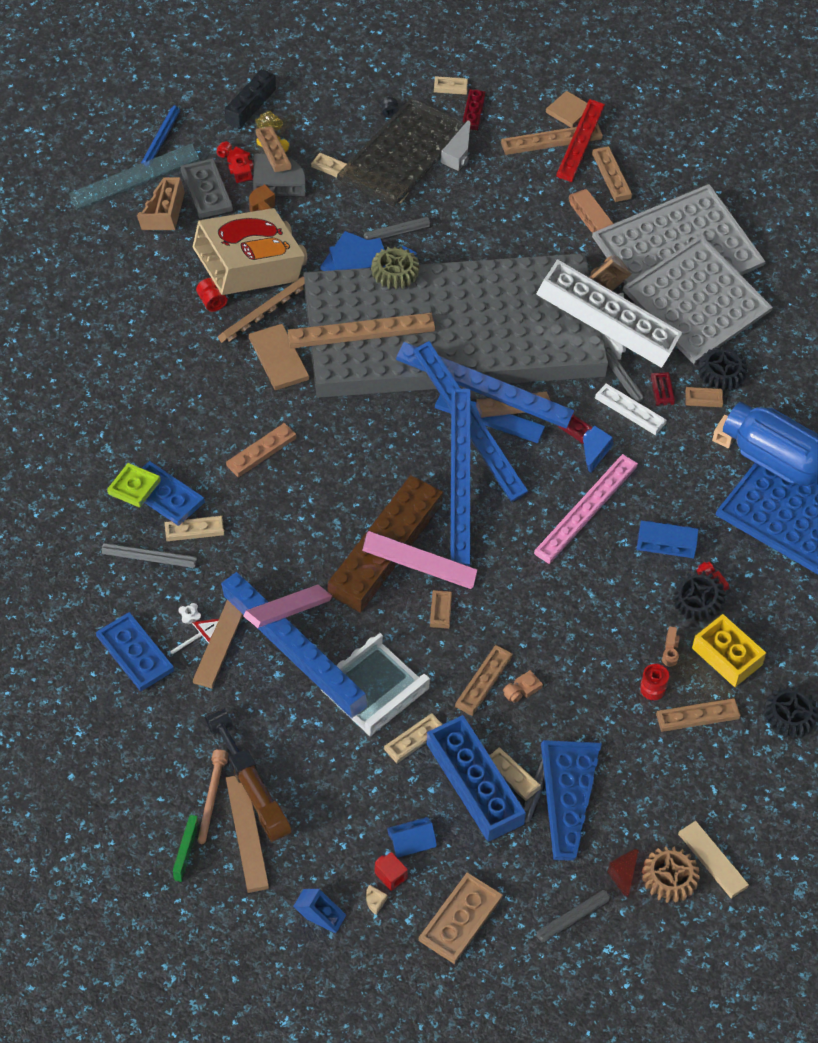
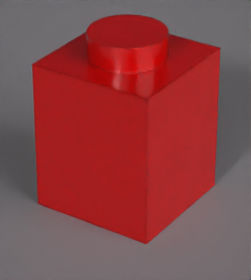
(390, 871)

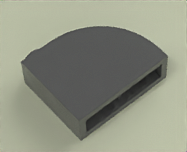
(280, 183)

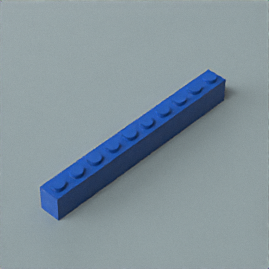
(299, 649)

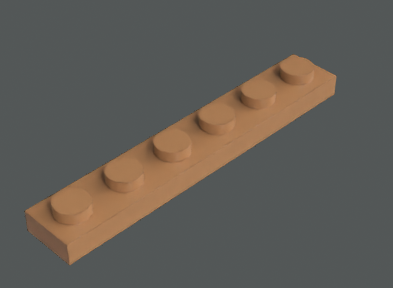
(257, 314)

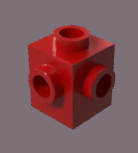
(241, 167)

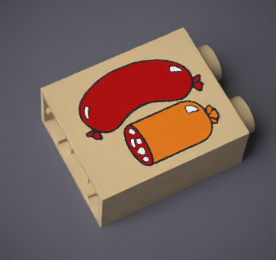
(249, 251)

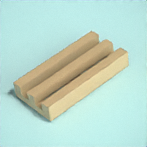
(450, 85)

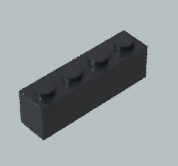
(250, 99)

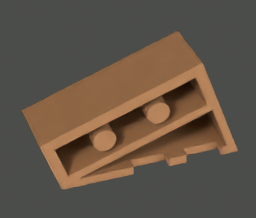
(164, 206)

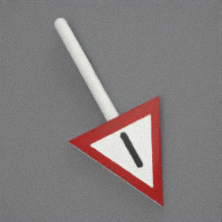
(206, 630)

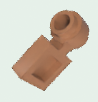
(670, 655)
(525, 684)

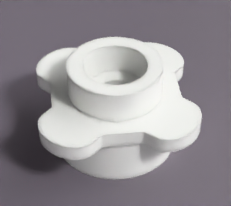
(189, 618)

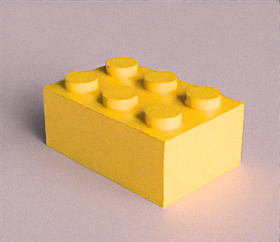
(728, 650)

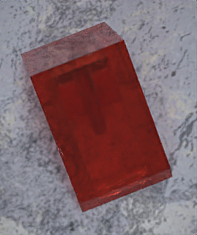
(622, 871)

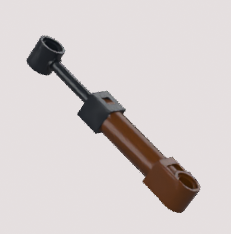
(246, 773)

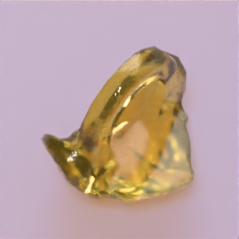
(269, 119)

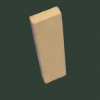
(713, 859)

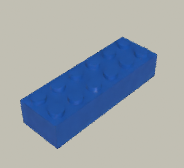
(475, 778)

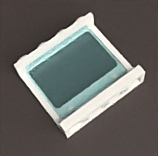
(385, 680)

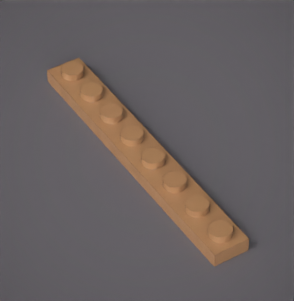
(361, 330)

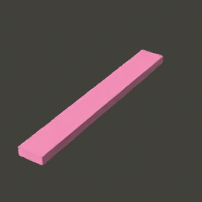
(585, 509)

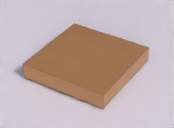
(567, 109)

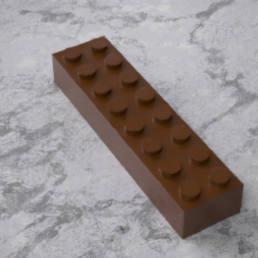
(401, 521)

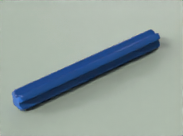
(162, 134)

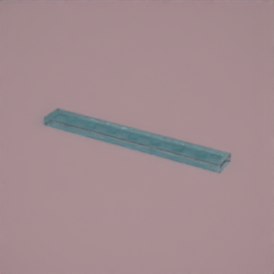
(133, 176)

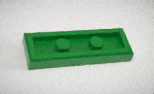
(185, 848)

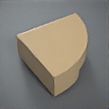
(375, 899)

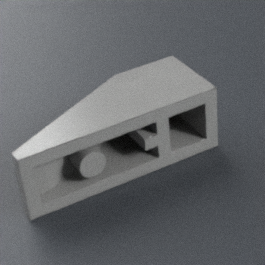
(456, 151)

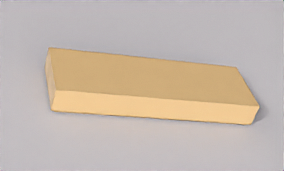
(194, 528)
(411, 739)
(515, 775)

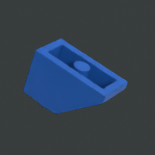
(596, 446)
(319, 909)

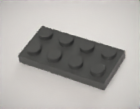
(206, 188)

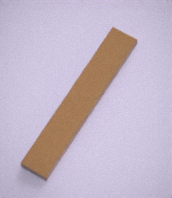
(543, 140)
(218, 646)
(247, 836)

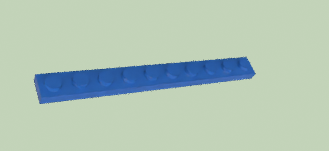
(496, 389)
(479, 433)
(460, 476)

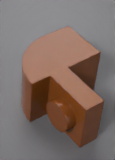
(261, 199)

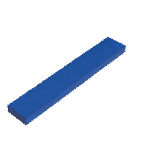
(506, 423)

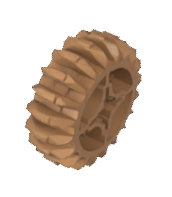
(663, 882)

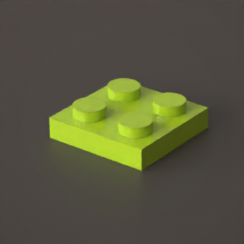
(133, 485)

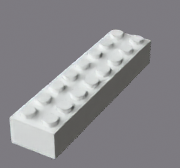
(609, 313)

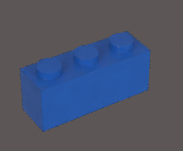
(667, 539)

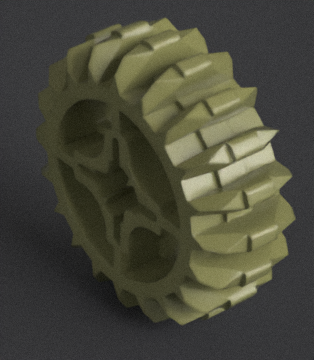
(396, 262)

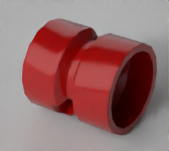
(211, 295)
(654, 681)

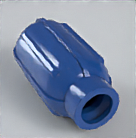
(775, 443)

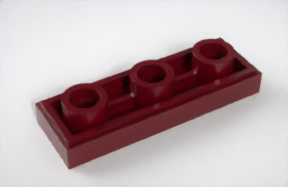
(474, 108)

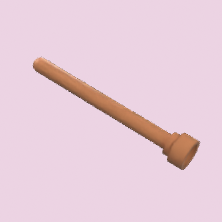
(219, 760)

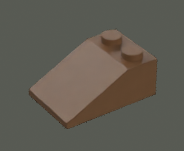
(610, 273)

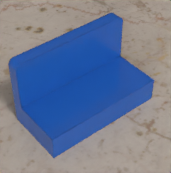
(412, 837)

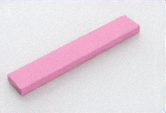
(419, 560)
(287, 606)

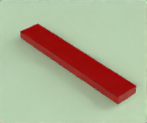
(580, 140)

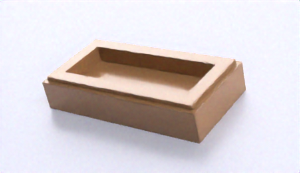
(704, 397)
(440, 609)

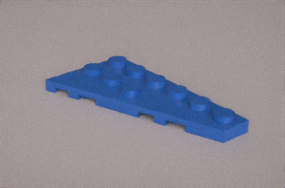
(568, 784)

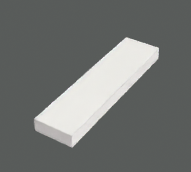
(630, 409)

